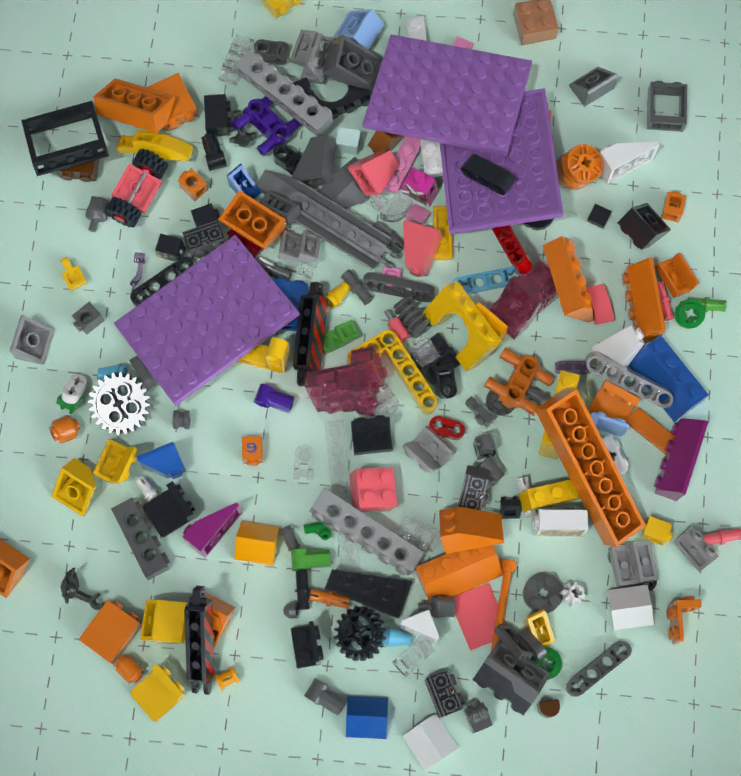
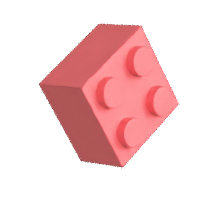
(373, 489)

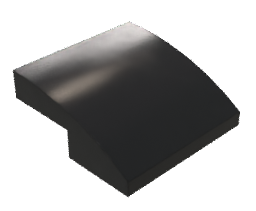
(446, 354)

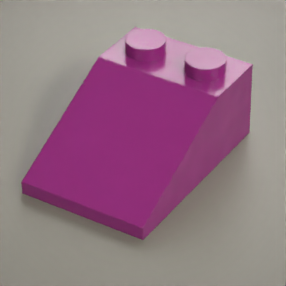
(209, 530)

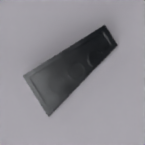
(376, 592)

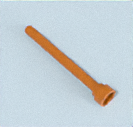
(508, 568)

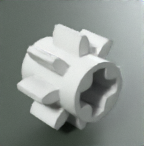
(573, 594)

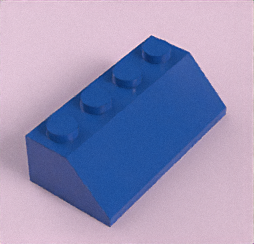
(664, 367)

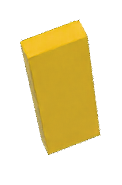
(440, 222)

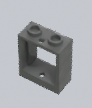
(667, 123)

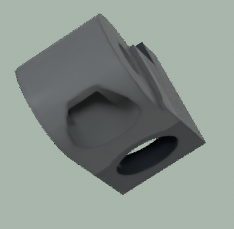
(484, 446)

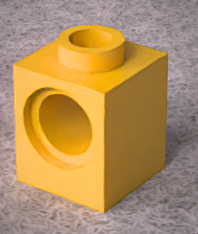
(657, 531)

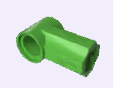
(305, 559)

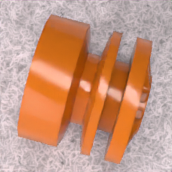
(579, 167)

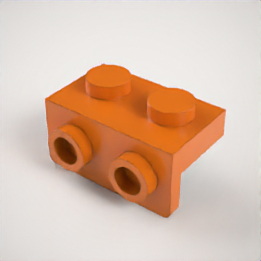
(677, 275)

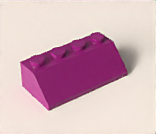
(681, 458)

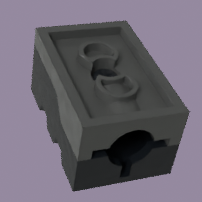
(511, 678)

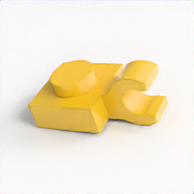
(72, 275)

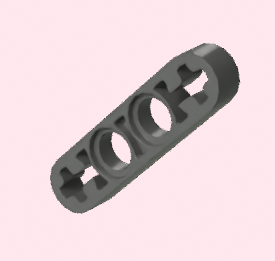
(398, 285)
(598, 668)

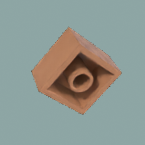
(535, 21)

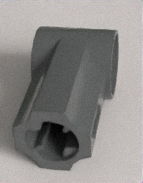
(322, 695)

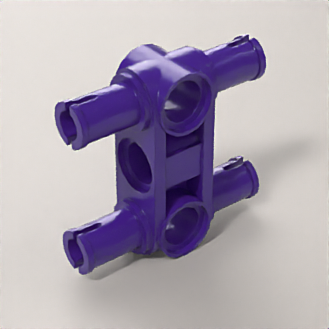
(267, 123)

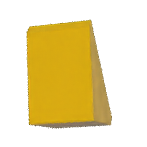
(540, 627)

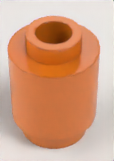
(128, 669)

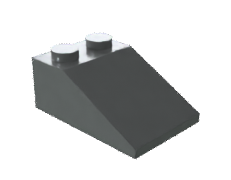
(351, 63)

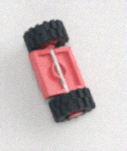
(136, 188)

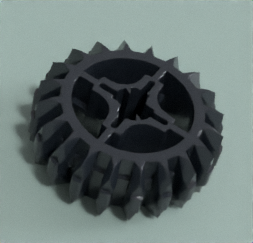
(352, 623)

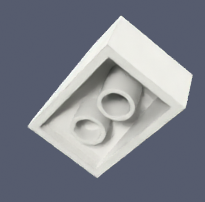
(625, 157)

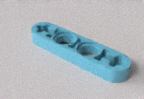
(487, 279)

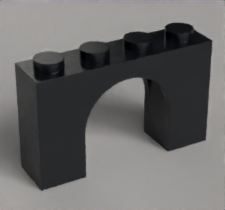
(353, 99)

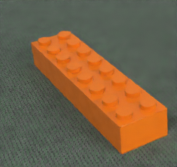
(590, 467)

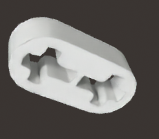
(77, 390)

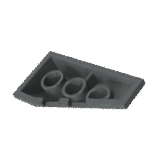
(344, 188)

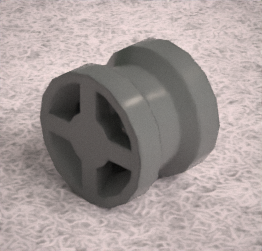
(181, 419)

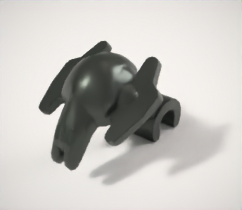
(242, 137)
(70, 589)

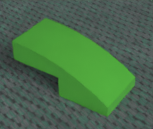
(340, 336)

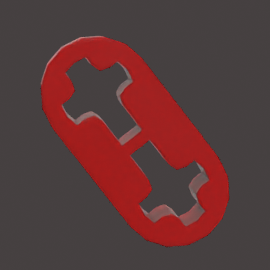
(448, 423)

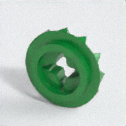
(692, 321)
(553, 656)

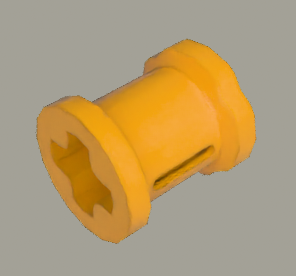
(224, 683)

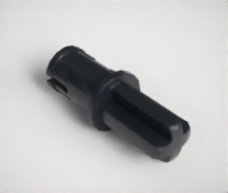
(302, 590)

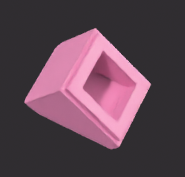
(417, 214)

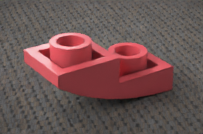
(600, 304)

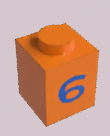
(252, 450)

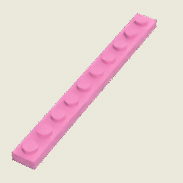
(411, 146)

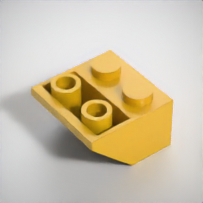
(163, 622)

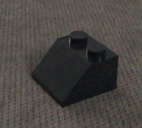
(643, 226)

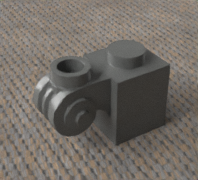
(477, 716)

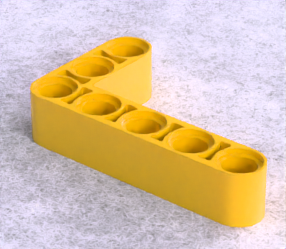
(269, 357)
(400, 365)

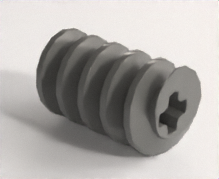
(411, 317)

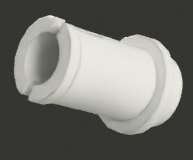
(147, 488)

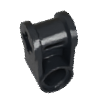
(288, 162)
(444, 378)

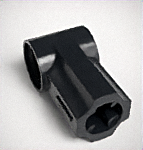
(214, 156)

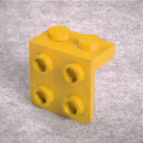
(114, 462)
(158, 692)

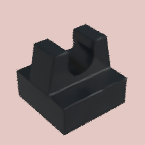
(510, 508)

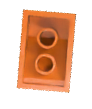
(469, 529)

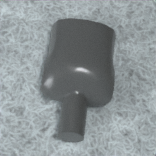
(96, 212)
(439, 606)

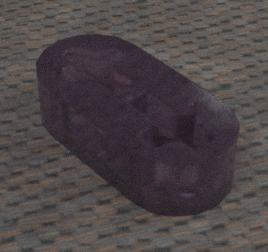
(575, 367)

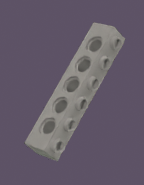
(316, 124)
(377, 532)

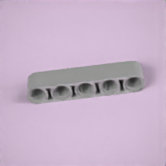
(634, 387)

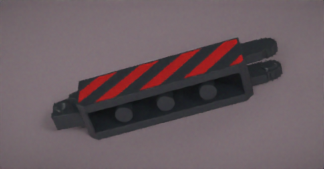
(310, 332)
(199, 641)

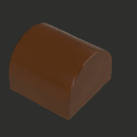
(548, 708)

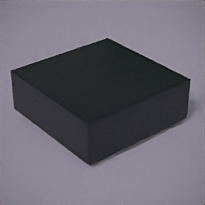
(599, 216)

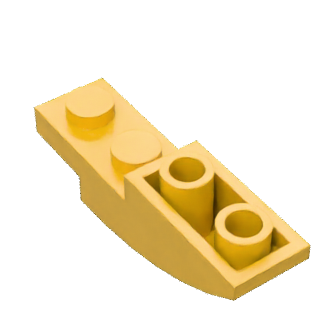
(161, 144)

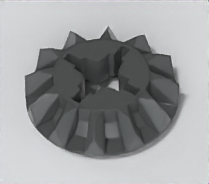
(496, 407)

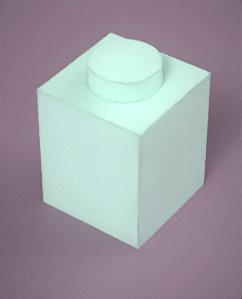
(347, 140)

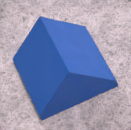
(366, 717)

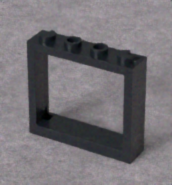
(70, 156)

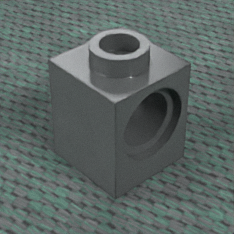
(87, 310)

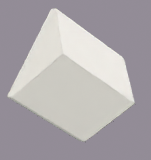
(631, 607)
(421, 625)
(430, 742)

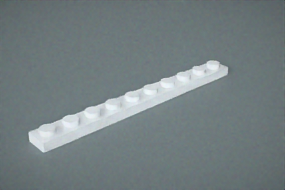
(430, 150)

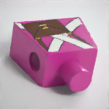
(420, 187)

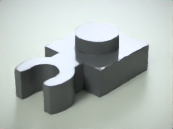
(481, 415)

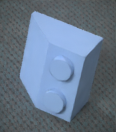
(361, 27)

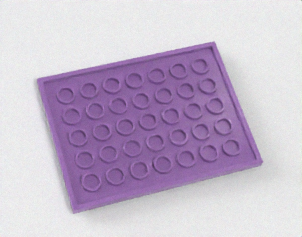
(448, 94)
(531, 161)
(206, 319)

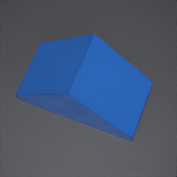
(240, 180)

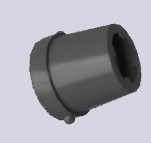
(495, 471)

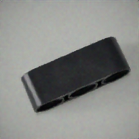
(488, 174)

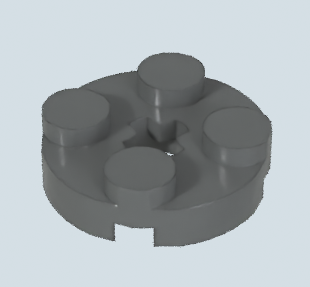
(533, 586)

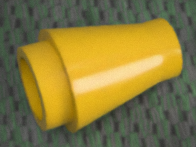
(337, 294)

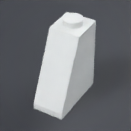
(621, 346)

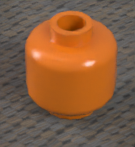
(64, 429)

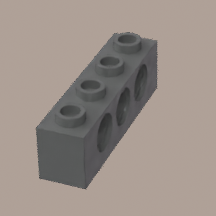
(123, 513)

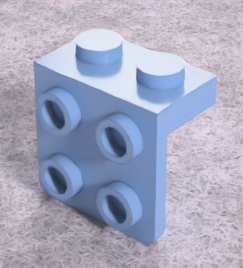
(613, 426)

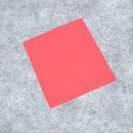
(477, 615)

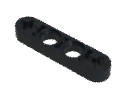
(160, 279)

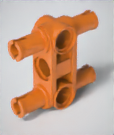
(519, 381)

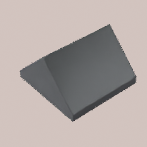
(593, 85)

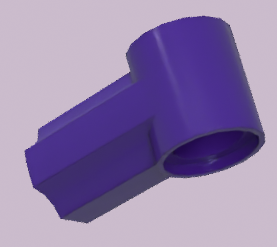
(269, 397)

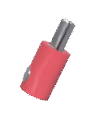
(397, 326)

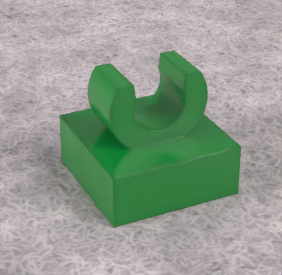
(72, 407)

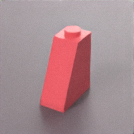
(374, 171)
(420, 247)

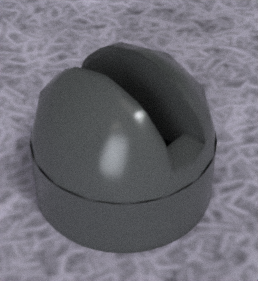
(290, 610)

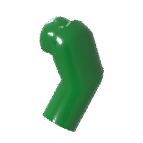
(318, 528)

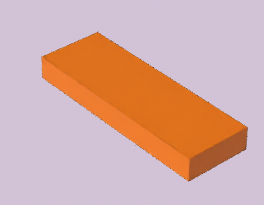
(649, 429)

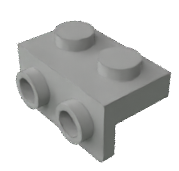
(696, 548)

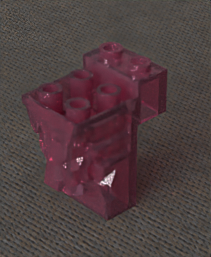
(525, 299)
(349, 386)

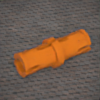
(329, 598)

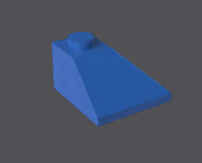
(163, 461)

